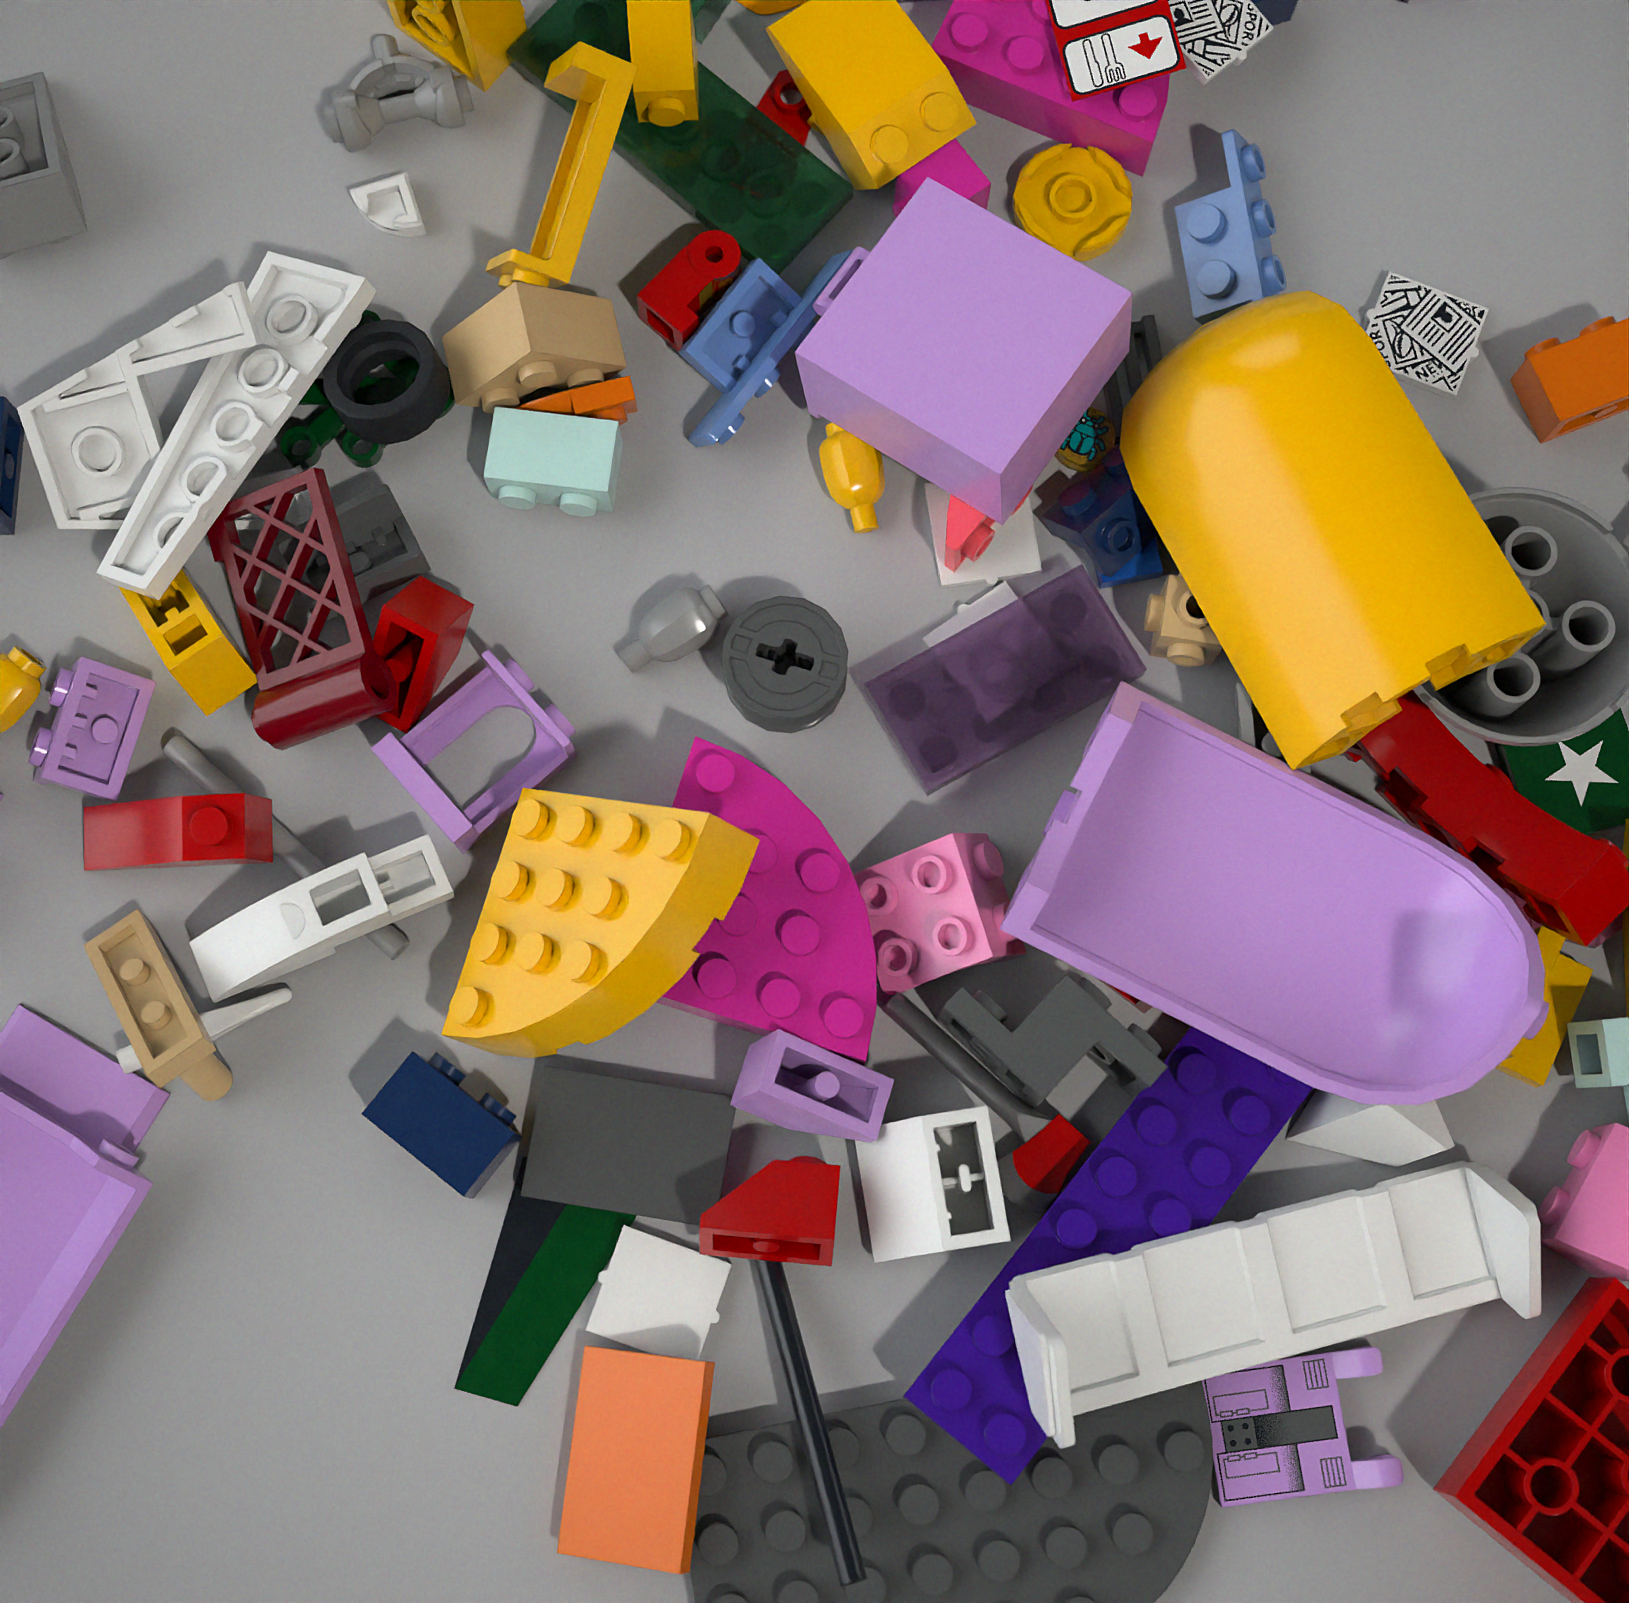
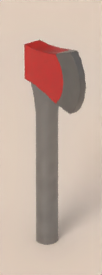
(1050, 1147)

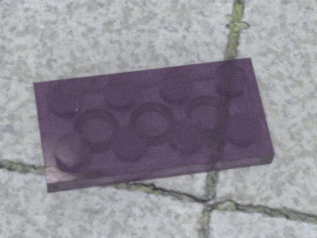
(1004, 679)

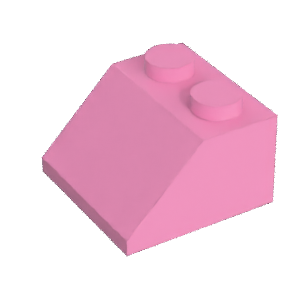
(1591, 1211)

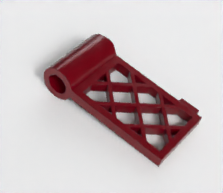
(316, 691)

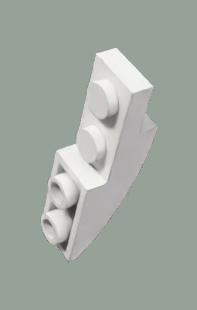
(317, 915)

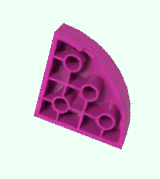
(1012, 68)
(798, 933)

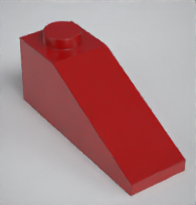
(179, 832)

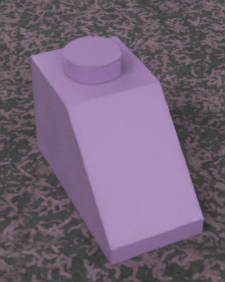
(811, 1089)

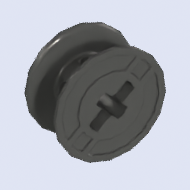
(761, 640)

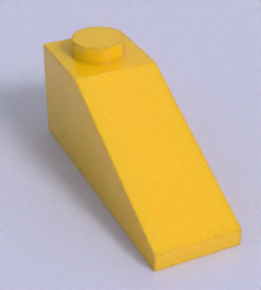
(193, 643)

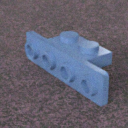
(1228, 238)
(748, 338)

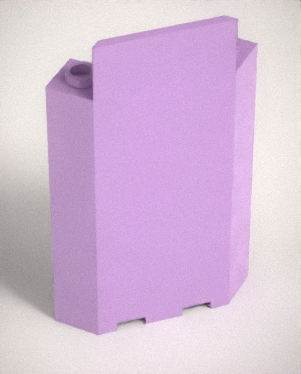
(63, 1182)

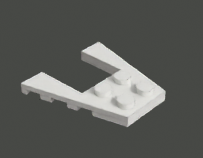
(100, 429)

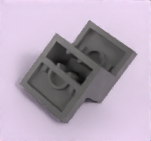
(1053, 1040)

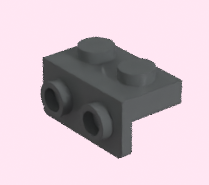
(377, 544)

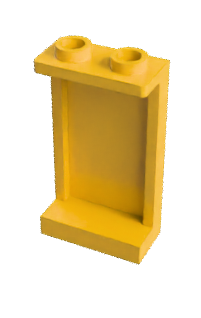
(601, 90)

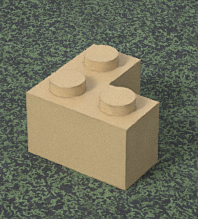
(532, 341)

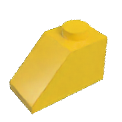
(666, 59)

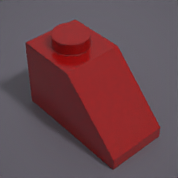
(419, 641)
(777, 1215)

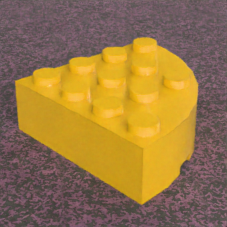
(590, 919)

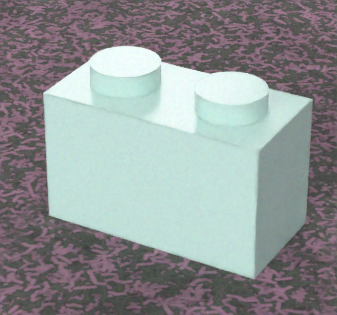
(553, 461)

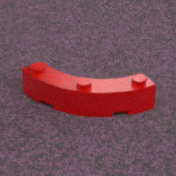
(1472, 807)

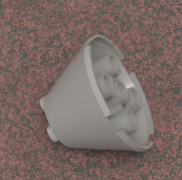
(1579, 662)

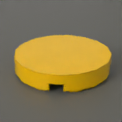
(1073, 200)

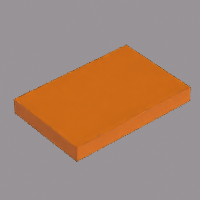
(636, 1459)

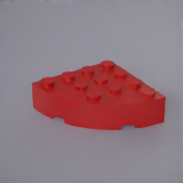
(1554, 1454)

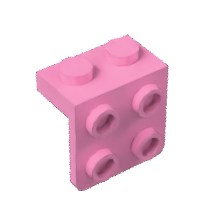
(937, 911)

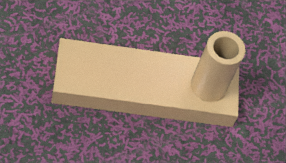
(156, 1008)

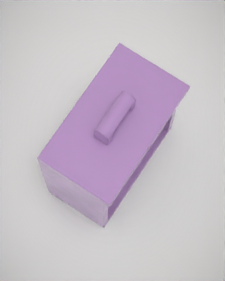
(963, 348)

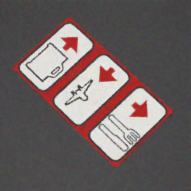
(1114, 43)

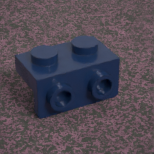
(1103, 516)

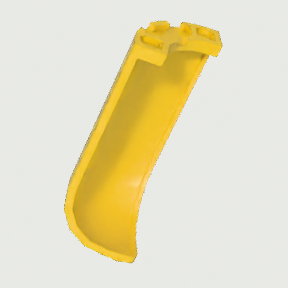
(1317, 522)

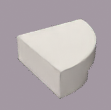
(390, 206)

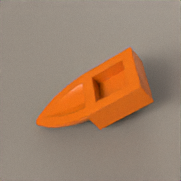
(601, 400)

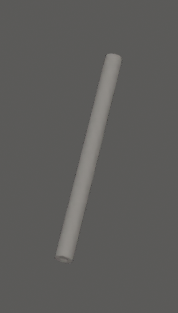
(284, 844)

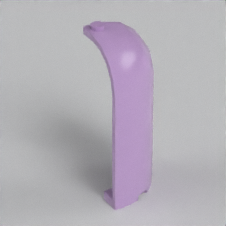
(1278, 913)

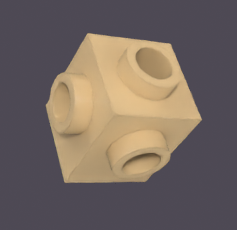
(1176, 633)

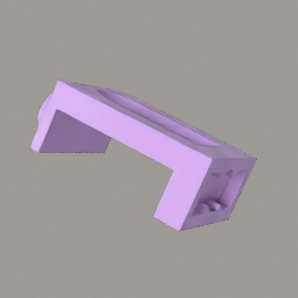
(490, 689)

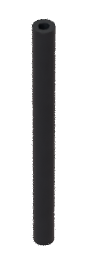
(811, 1423)

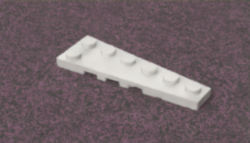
(234, 417)

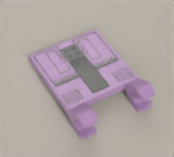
(1285, 1432)

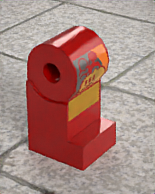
(689, 286)

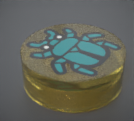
(1087, 442)

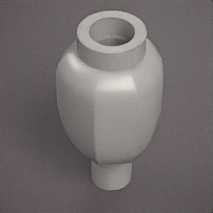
(676, 627)

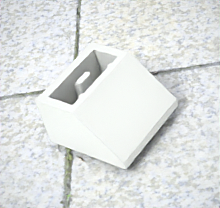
(932, 1185)

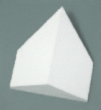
(1372, 1131)

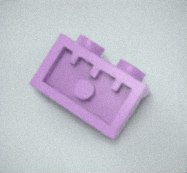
(92, 729)

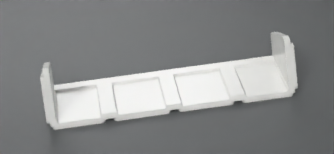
(1270, 1288)

